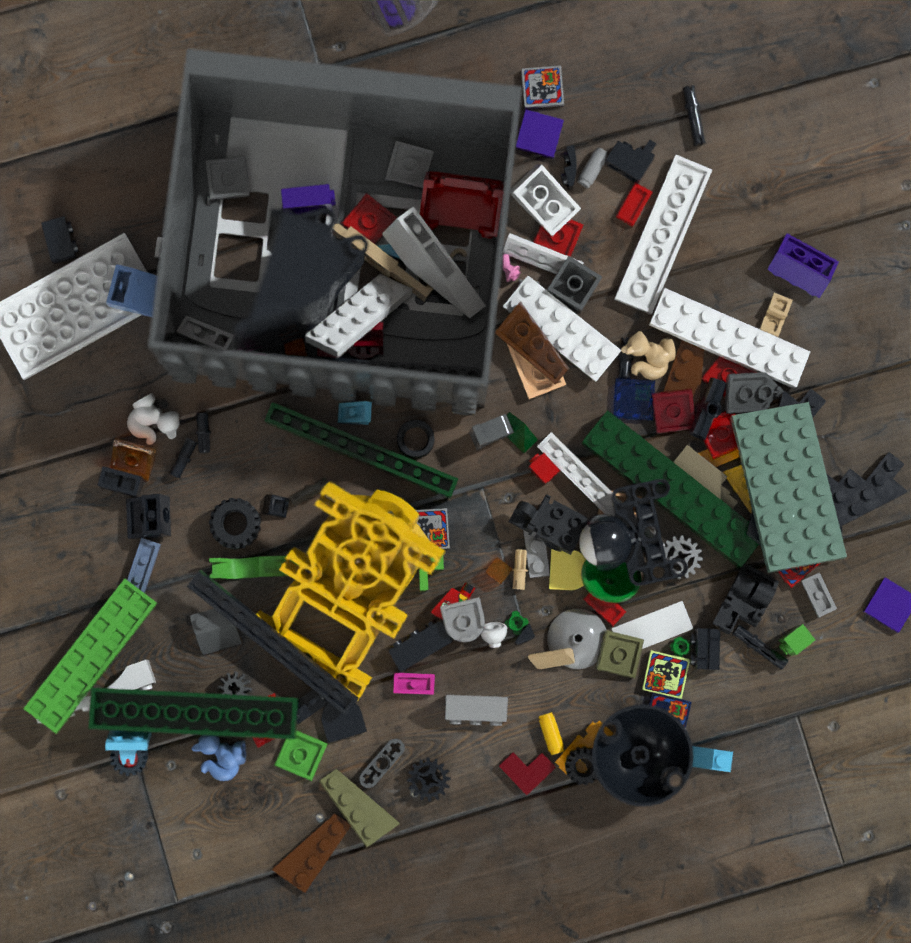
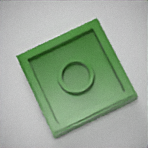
(301, 755)

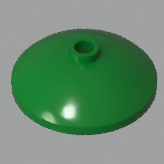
(620, 588)

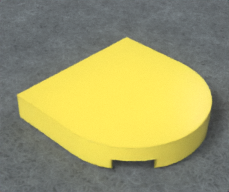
(566, 570)

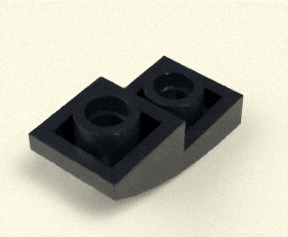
(569, 172)

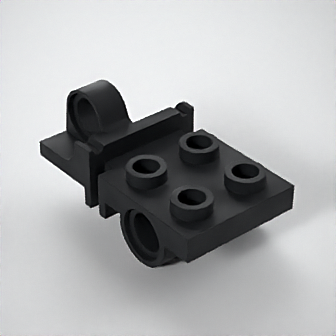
(553, 523)
(746, 599)

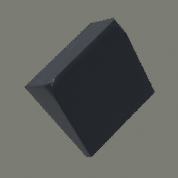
(275, 505)
(526, 635)

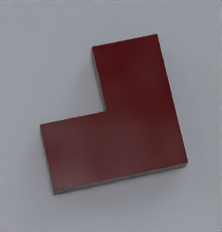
(527, 776)

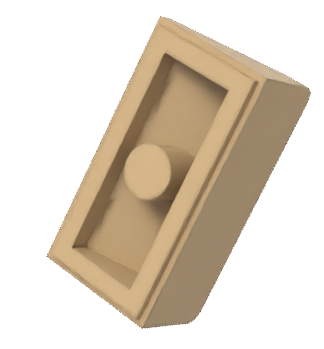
(552, 658)

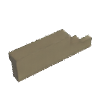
(705, 474)

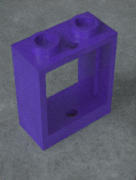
(307, 198)

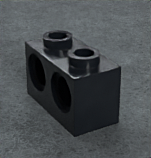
(120, 482)

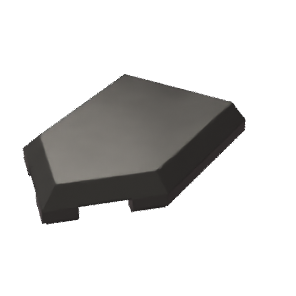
(750, 392)

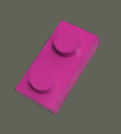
(414, 683)

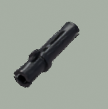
(692, 108)
(752, 641)

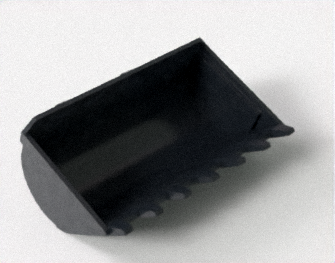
(299, 281)

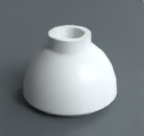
(494, 633)

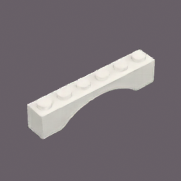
(134, 677)

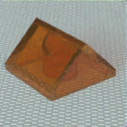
(133, 458)

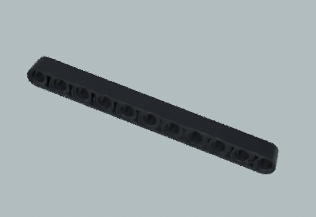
(462, 371)

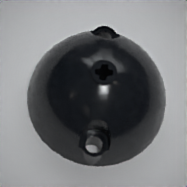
(665, 749)

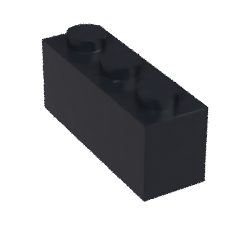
(419, 645)

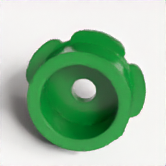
(685, 646)

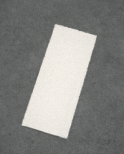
(658, 625)

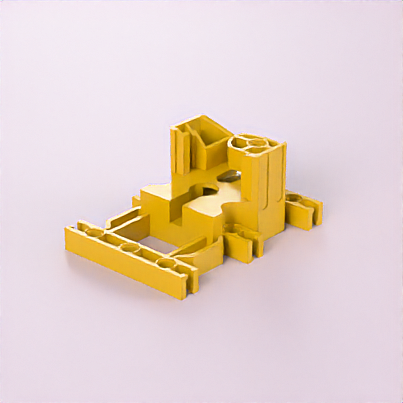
(356, 574)

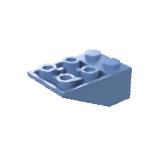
(132, 290)

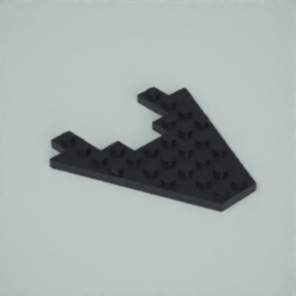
(852, 494)

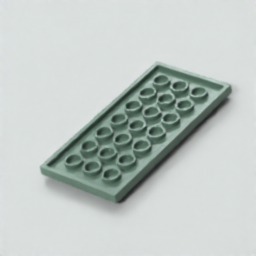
(788, 487)

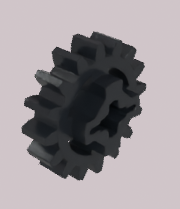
(425, 788)

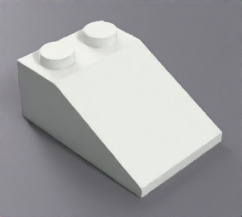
(544, 199)

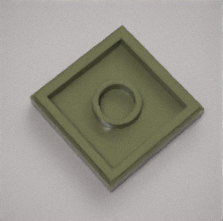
(619, 654)

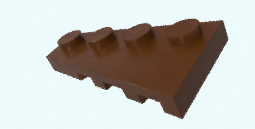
(311, 855)

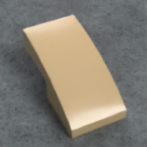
(776, 314)

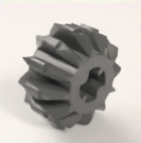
(239, 683)

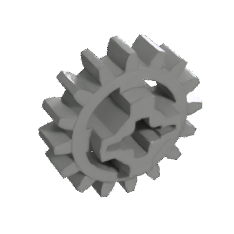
(678, 548)

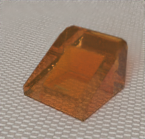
(498, 570)

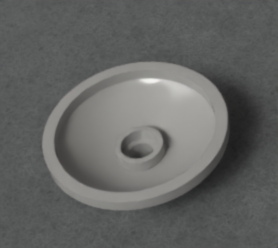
(567, 626)

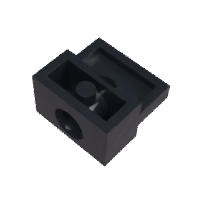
(148, 516)

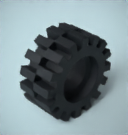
(570, 766)

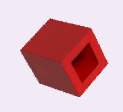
(543, 468)

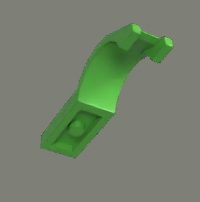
(247, 567)

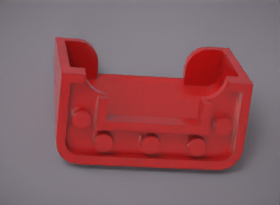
(462, 202)

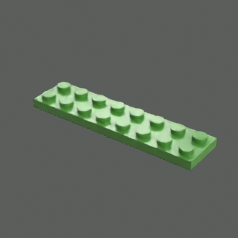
(90, 656)

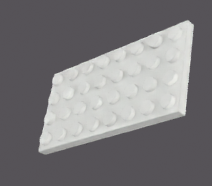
(65, 309)

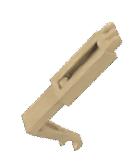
(388, 265)

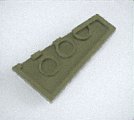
(359, 810)

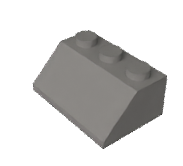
(476, 709)

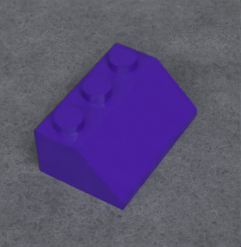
(803, 266)

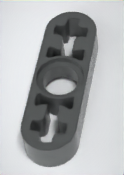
(368, 771)

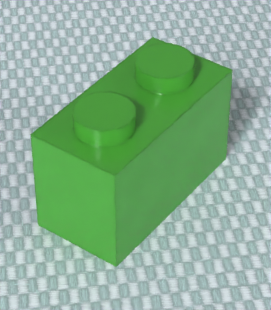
(796, 640)

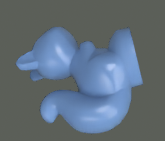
(227, 757)

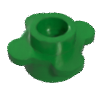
(521, 622)

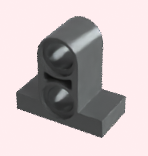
(490, 431)

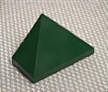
(522, 435)

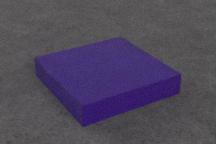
(539, 134)
(890, 605)

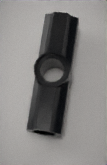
(708, 408)

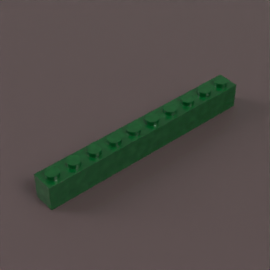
(361, 450)

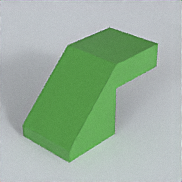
(424, 575)

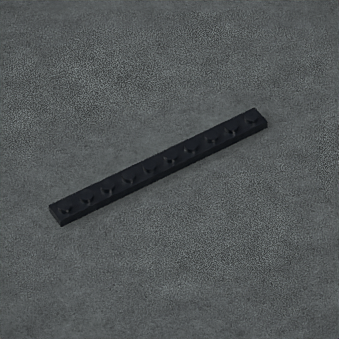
(272, 642)

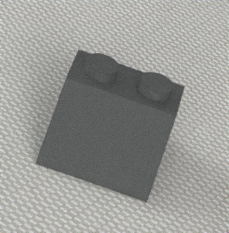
(574, 284)
(214, 631)

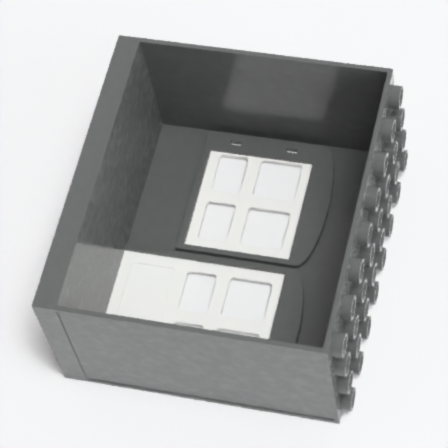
(337, 129)

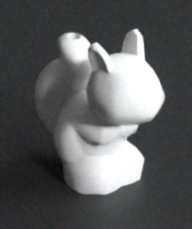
(147, 414)

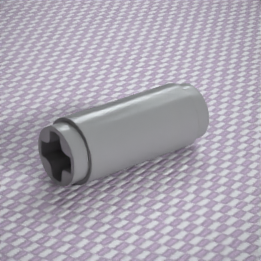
(592, 167)

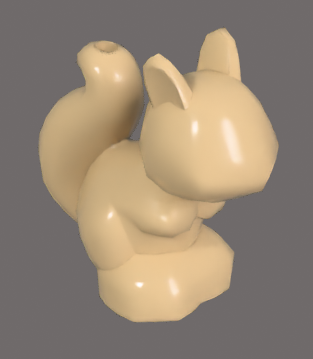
(656, 355)

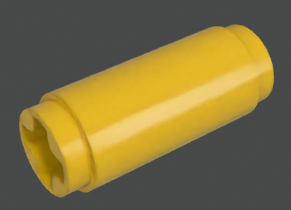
(551, 733)

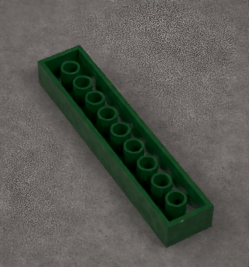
(687, 500)
(193, 713)

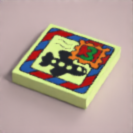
(666, 674)

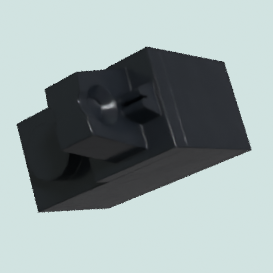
(630, 162)

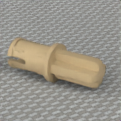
(519, 569)

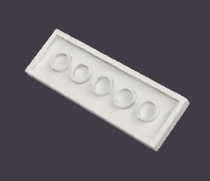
(358, 315)
(565, 329)

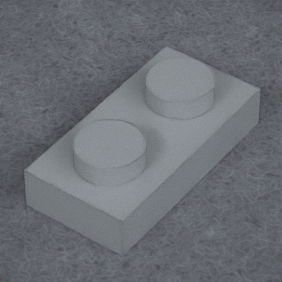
(818, 595)

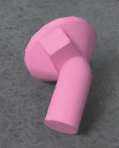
(511, 272)

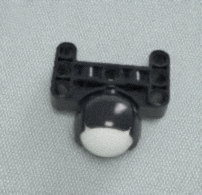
(611, 539)

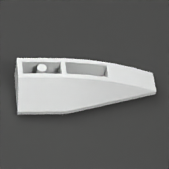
(431, 262)

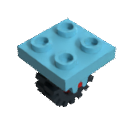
(128, 750)

